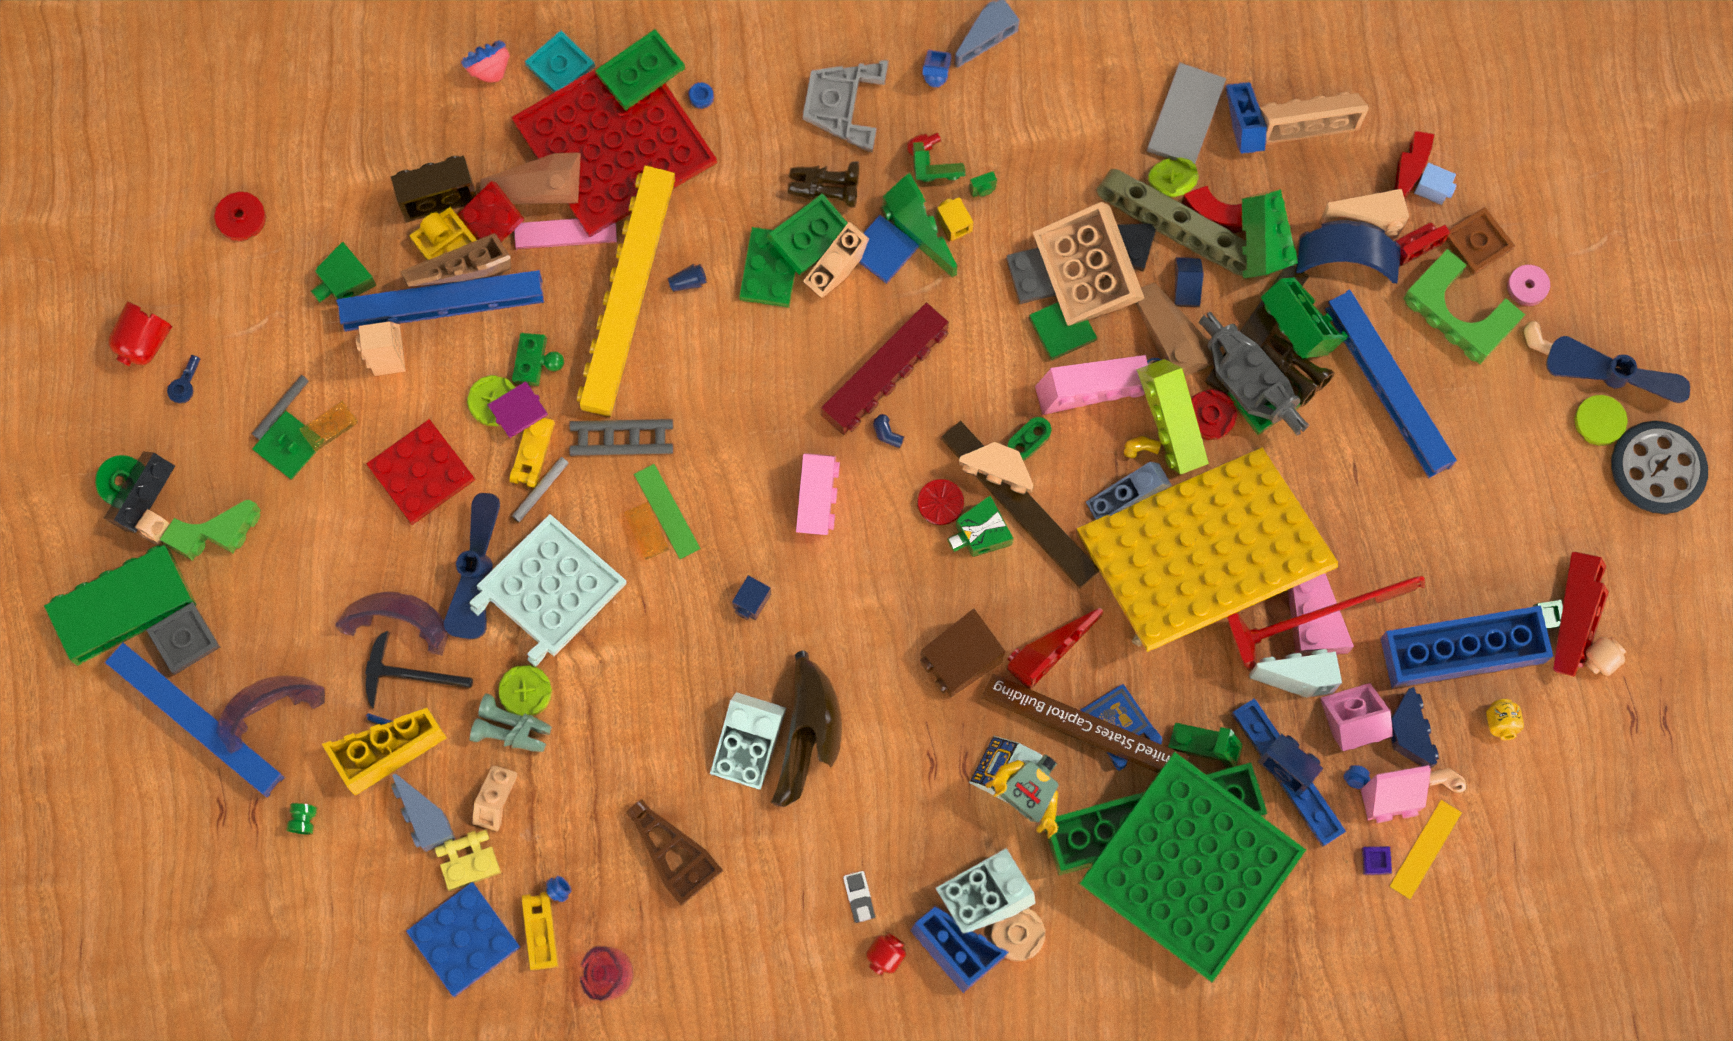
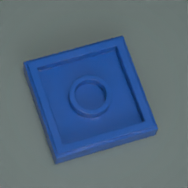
(886, 249)

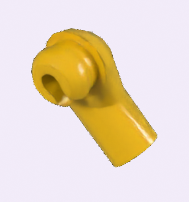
(1141, 443)

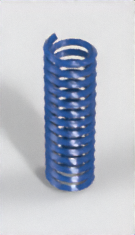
(377, 720)

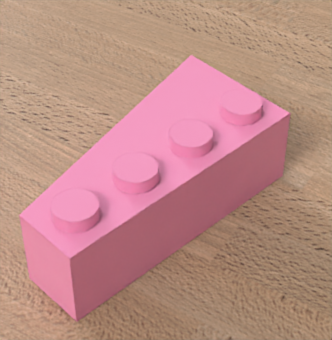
(1089, 383)
(1322, 633)

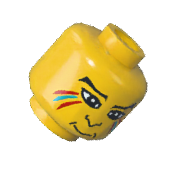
(1504, 719)

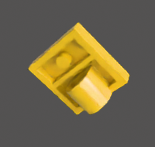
(441, 234)

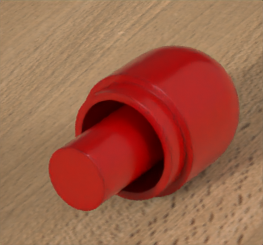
(927, 141)

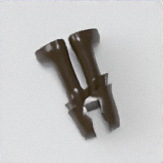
(815, 177)
(1306, 387)

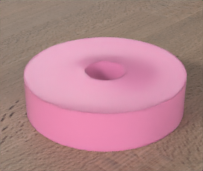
(1532, 275)

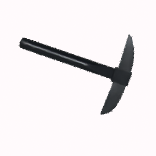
(377, 669)

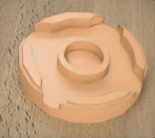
(1019, 935)

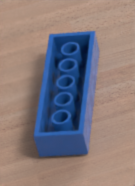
(1466, 646)

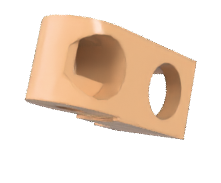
(152, 527)

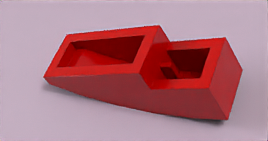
(1412, 164)

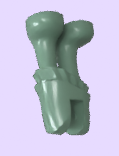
(518, 736)

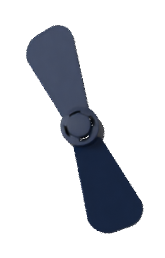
(1577, 360)
(460, 619)

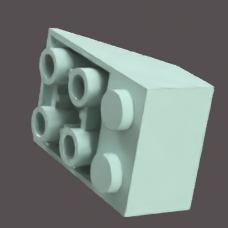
(1301, 675)
(747, 740)
(987, 893)

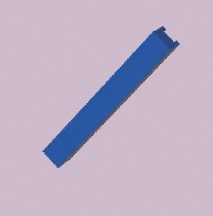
(442, 300)
(1390, 385)
(192, 718)

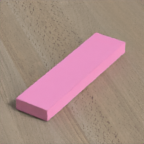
(559, 233)

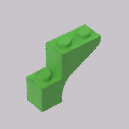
(224, 530)

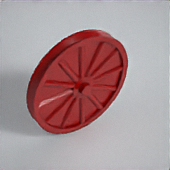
(940, 502)

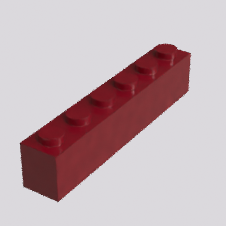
(885, 368)

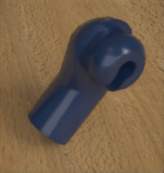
(884, 432)

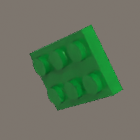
(640, 69)
(808, 233)
(766, 272)

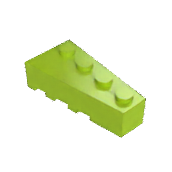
(1174, 415)

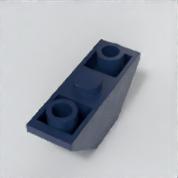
(1413, 731)

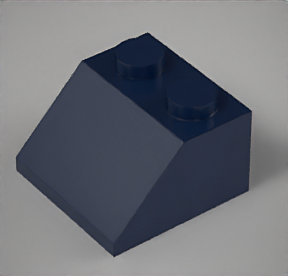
(1291, 764)

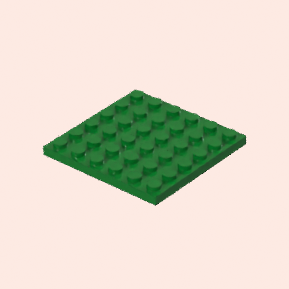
(1192, 867)

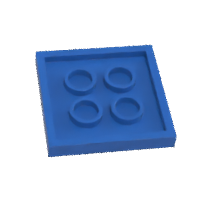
(463, 939)

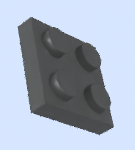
(1030, 276)
(183, 638)

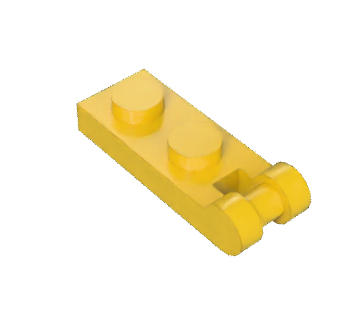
(532, 452)
(540, 932)

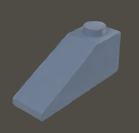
(992, 26)

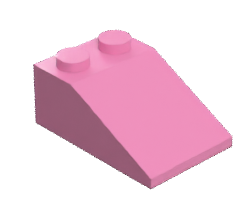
(1396, 794)

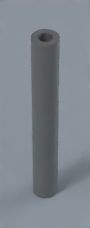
(280, 407)

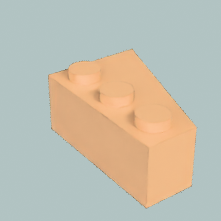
(381, 347)

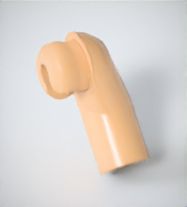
(1448, 778)

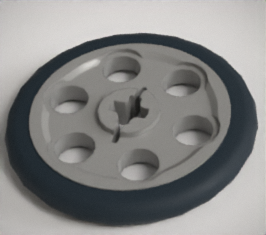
(1638, 491)

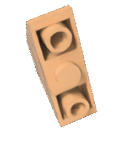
(837, 260)
(999, 465)

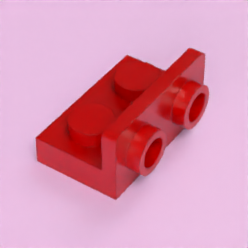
(1421, 242)

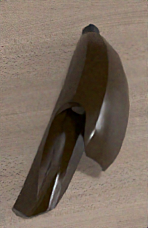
(814, 720)

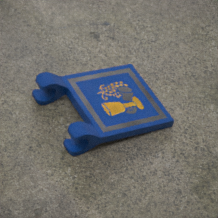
(1122, 710)

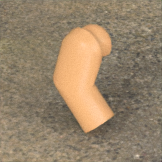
(1534, 338)

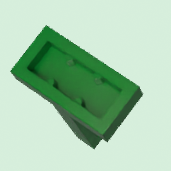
(1207, 743)

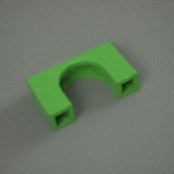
(1476, 338)

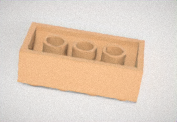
(1313, 117)

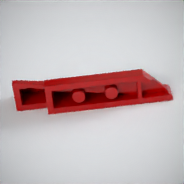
(1581, 612)

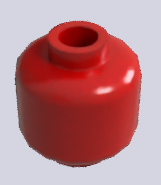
(886, 954)

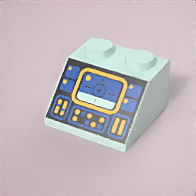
(998, 753)

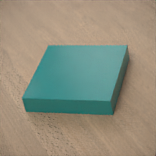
(559, 62)

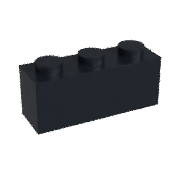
(139, 491)

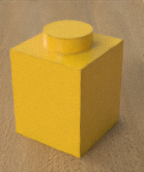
(954, 218)

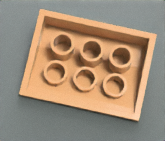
(1088, 264)

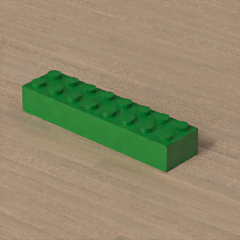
(1087, 831)

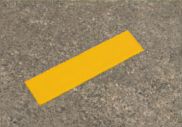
(1425, 849)

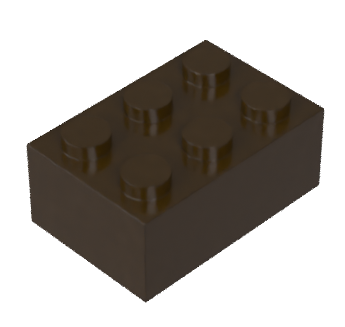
(433, 188)

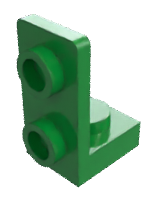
(928, 173)

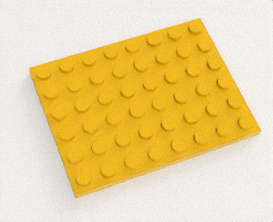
(1206, 549)

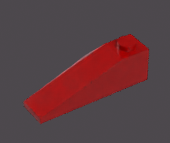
(1042, 654)

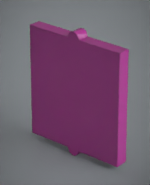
(517, 409)

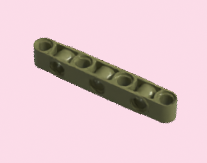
(1174, 220)

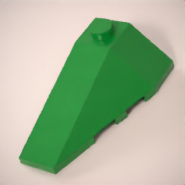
(907, 212)

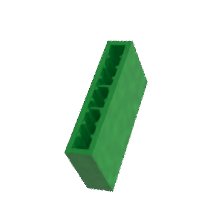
(119, 604)

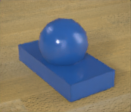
(936, 68)

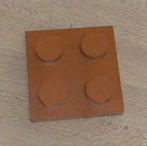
(1479, 241)

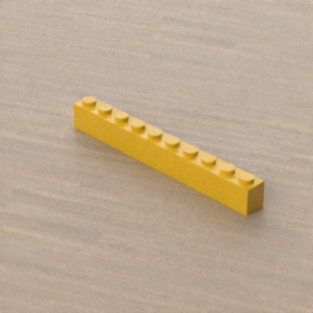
(627, 291)

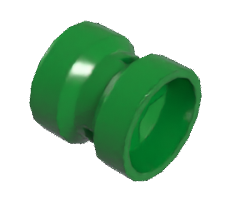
(301, 815)

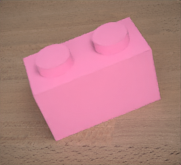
(1357, 717)

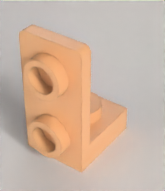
(492, 797)

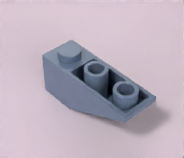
(1130, 490)
(427, 819)

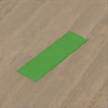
(667, 511)

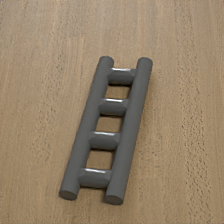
(634, 445)

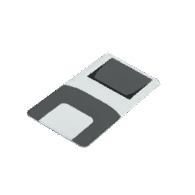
(859, 897)

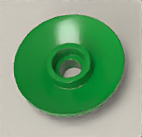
(107, 472)

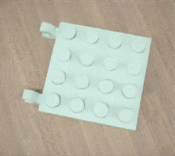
(549, 587)

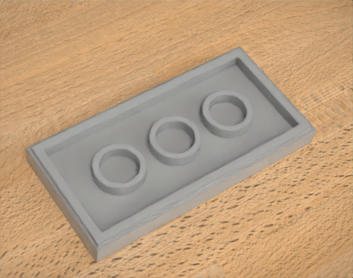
(1186, 113)

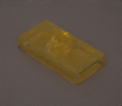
(328, 426)

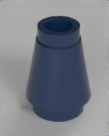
(688, 278)

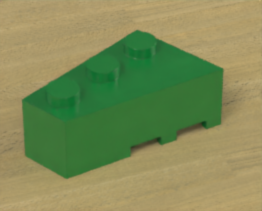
(1267, 234)
(1301, 320)

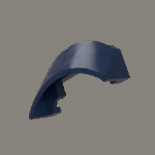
(1349, 242)

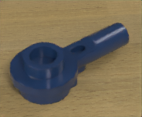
(180, 389)

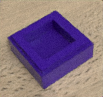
(1376, 860)

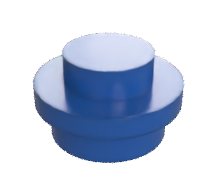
(1357, 776)
(558, 889)

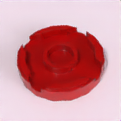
(1214, 413)

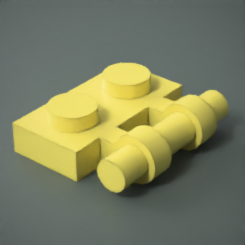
(469, 868)

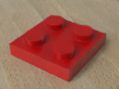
(491, 213)

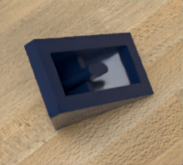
(1188, 282)

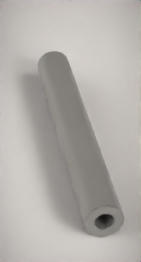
(539, 490)

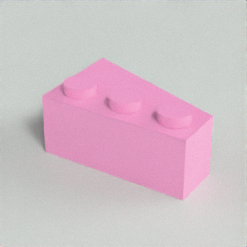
(817, 494)

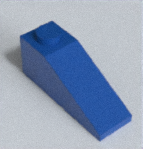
(1246, 118)

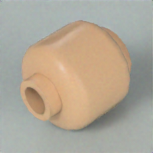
(1605, 656)

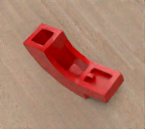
(1208, 206)

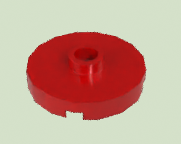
(241, 227)

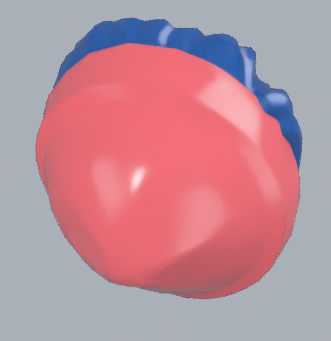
(487, 63)

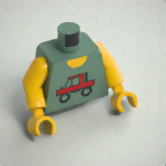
(1029, 790)

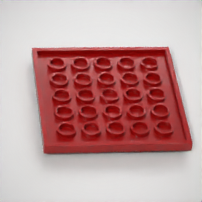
(613, 144)

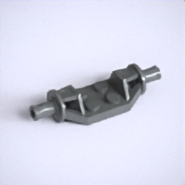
(1251, 375)

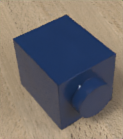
(751, 598)

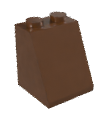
(962, 654)

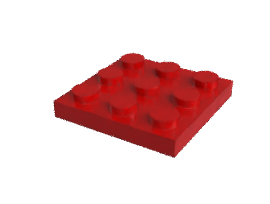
(420, 471)

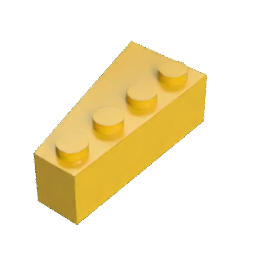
(384, 748)

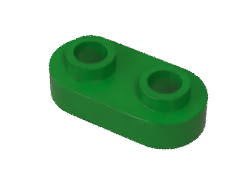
(1028, 440)

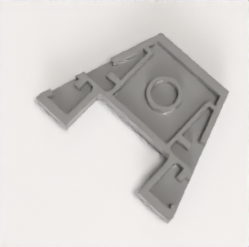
(833, 98)

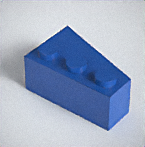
(960, 955)

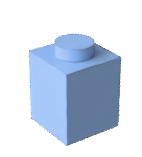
(1436, 184)

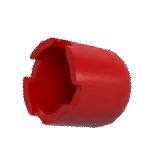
(136, 336)

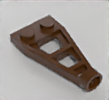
(693, 876)

